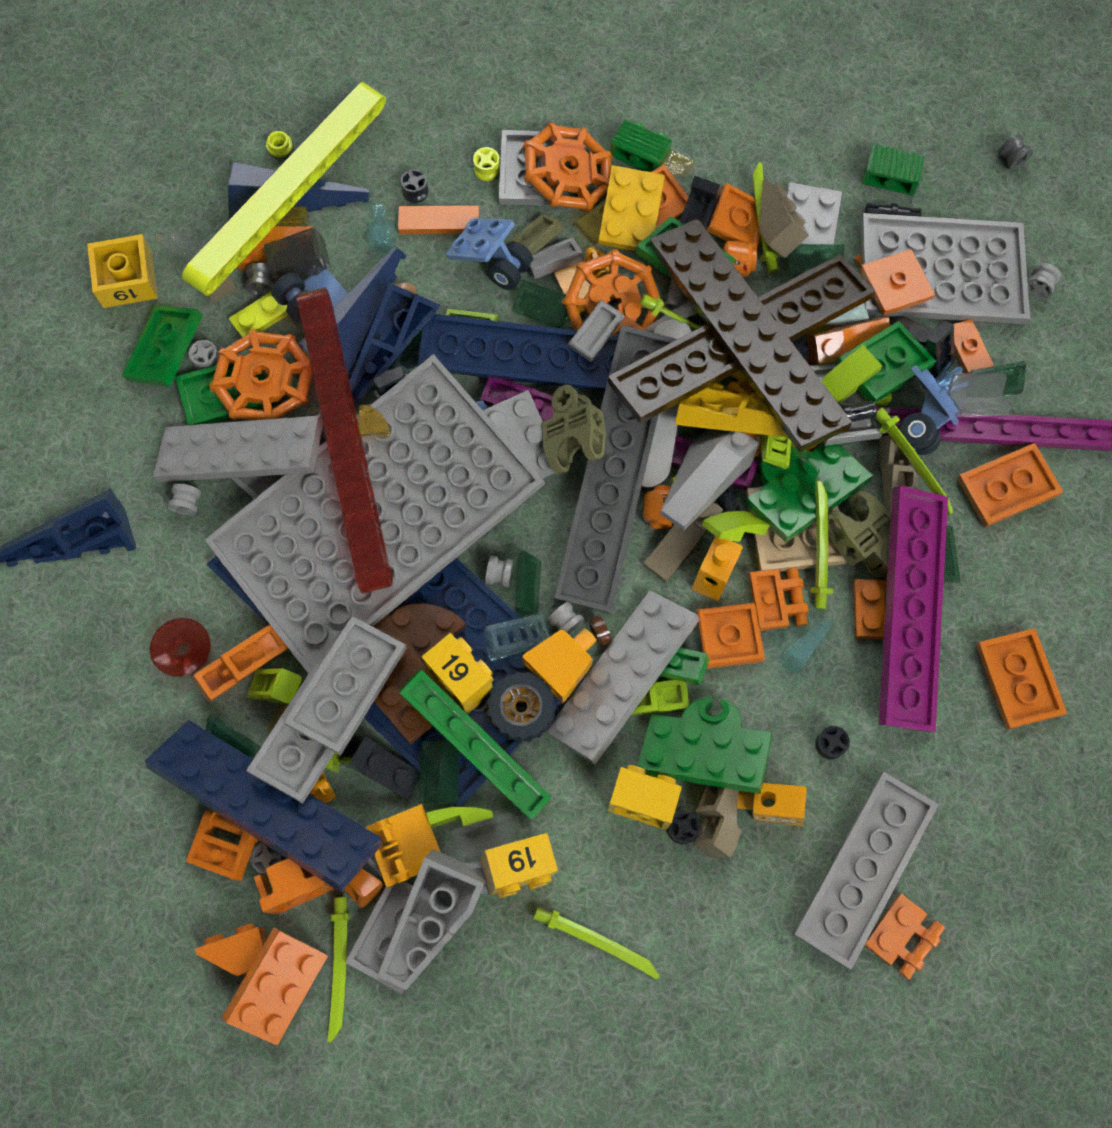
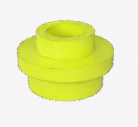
(277, 138)

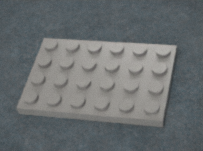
(970, 265)

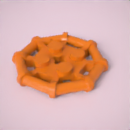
(559, 175)
(611, 284)
(265, 391)

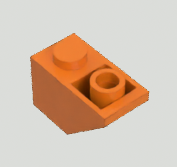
(234, 952)

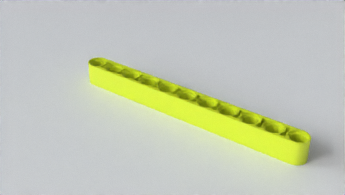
(283, 190)

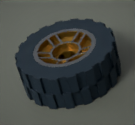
(521, 689)

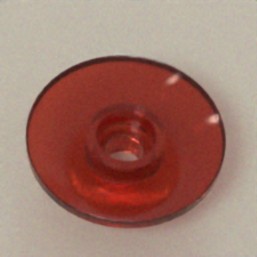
(170, 638)

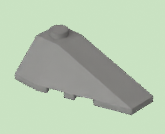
(706, 473)
(436, 908)

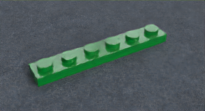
(474, 744)

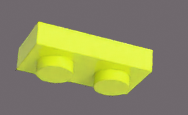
(258, 315)

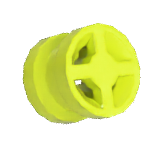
(485, 157)

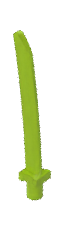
(769, 254)
(657, 306)
(888, 425)
(821, 548)
(340, 920)
(556, 921)

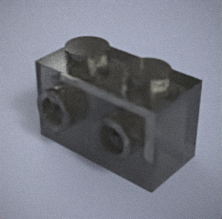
(298, 253)

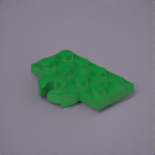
(789, 494)
(707, 748)

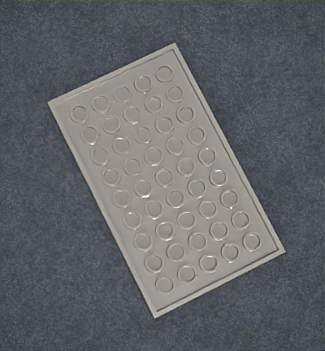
(436, 491)

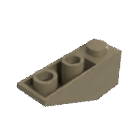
(779, 221)

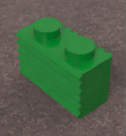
(640, 146)
(893, 169)

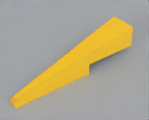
(727, 411)

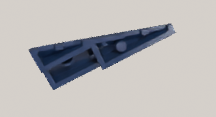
(247, 180)
(359, 307)
(394, 327)
(91, 526)

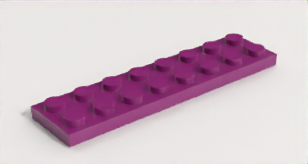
(913, 610)

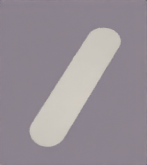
(663, 441)

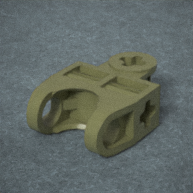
(573, 427)
(854, 532)

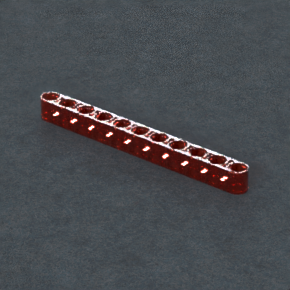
(344, 441)

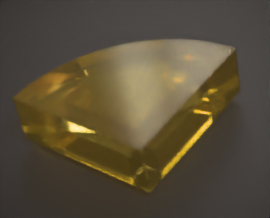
(678, 163)
(372, 422)

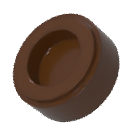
(600, 630)

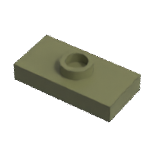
(539, 233)

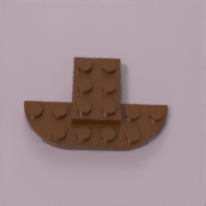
(420, 630)

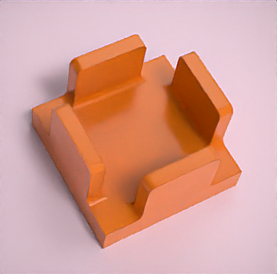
(290, 887)

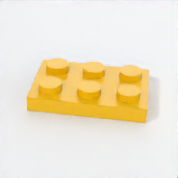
(630, 207)

